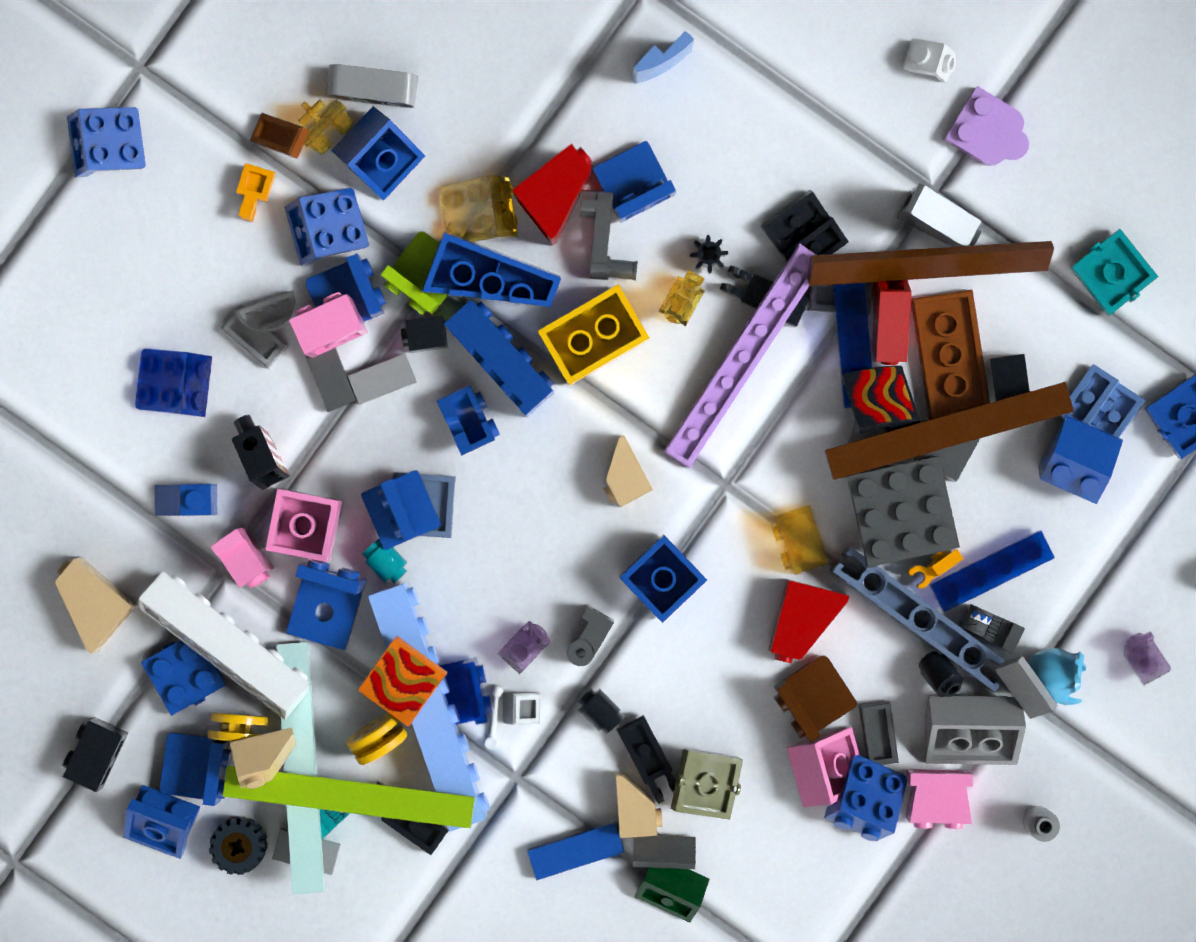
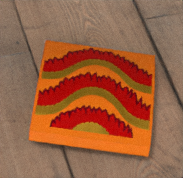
(402, 681)

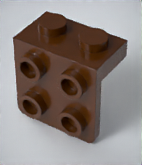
(814, 697)

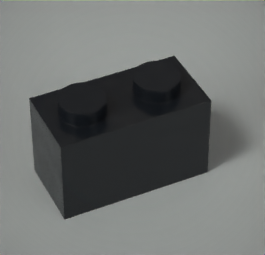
(94, 754)

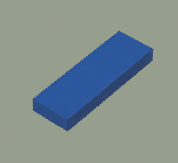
(575, 851)

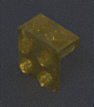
(479, 208)

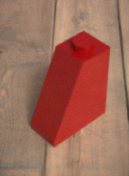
(891, 321)
(803, 618)

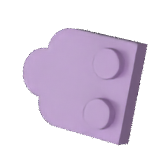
(988, 130)

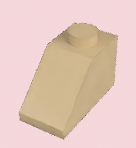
(625, 476)
(261, 756)
(635, 810)

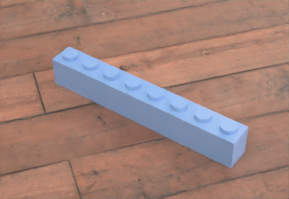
(435, 723)

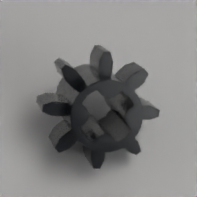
(707, 246)

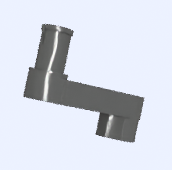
(599, 207)

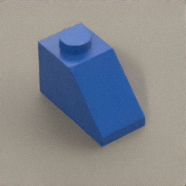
(186, 500)

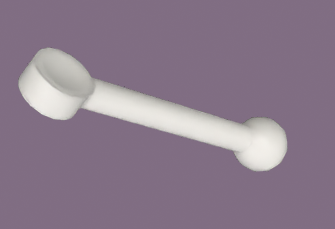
(491, 742)

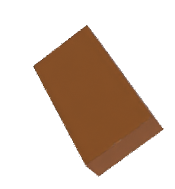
(279, 135)

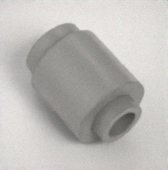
(1033, 819)

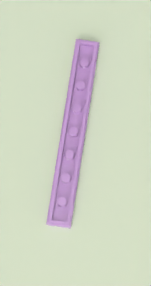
(741, 359)

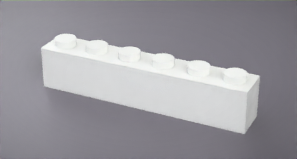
(224, 644)

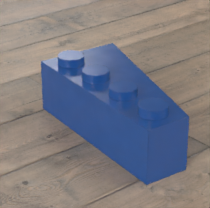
(484, 273)
(499, 357)

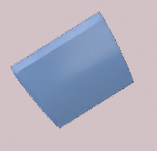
(657, 62)
(1104, 402)

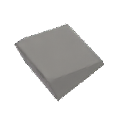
(521, 708)

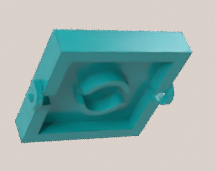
(1114, 272)

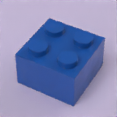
(663, 578)

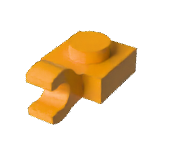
(255, 186)
(941, 563)

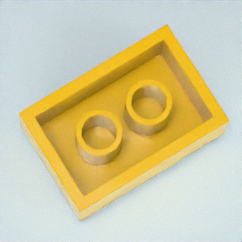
(593, 335)

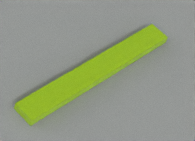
(357, 798)

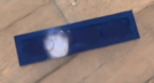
(851, 330)
(991, 571)

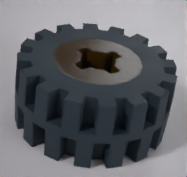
(243, 835)

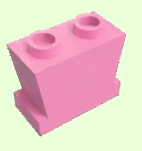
(243, 558)
(939, 798)

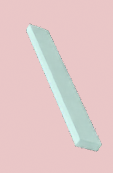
(303, 822)

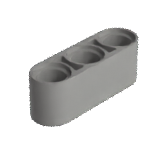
(372, 85)

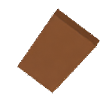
(950, 353)

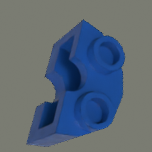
(467, 420)

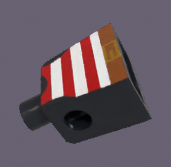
(264, 462)

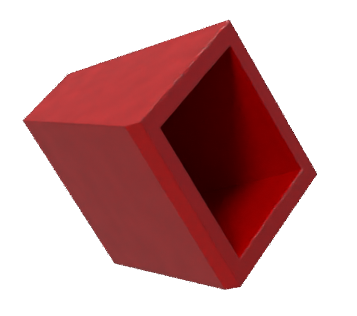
(554, 191)

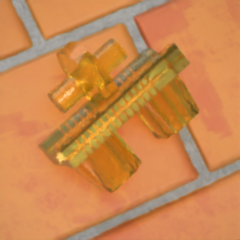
(333, 115)
(683, 298)

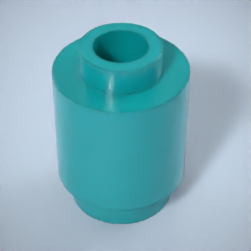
(385, 563)

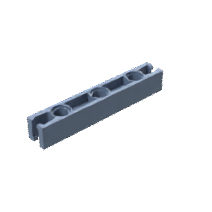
(902, 606)

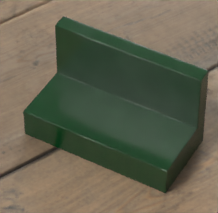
(673, 891)

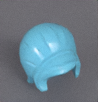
(1059, 673)

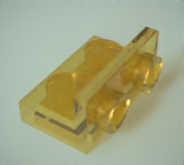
(799, 539)

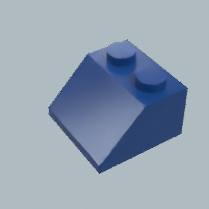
(378, 153)
(1080, 459)

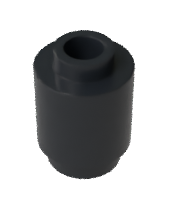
(940, 674)
(600, 710)

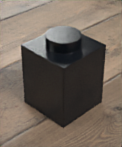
(424, 334)

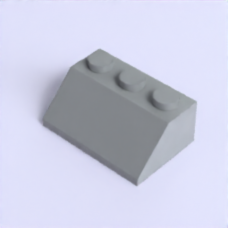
(973, 730)

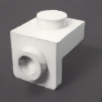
(930, 59)

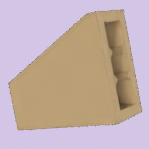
(92, 602)

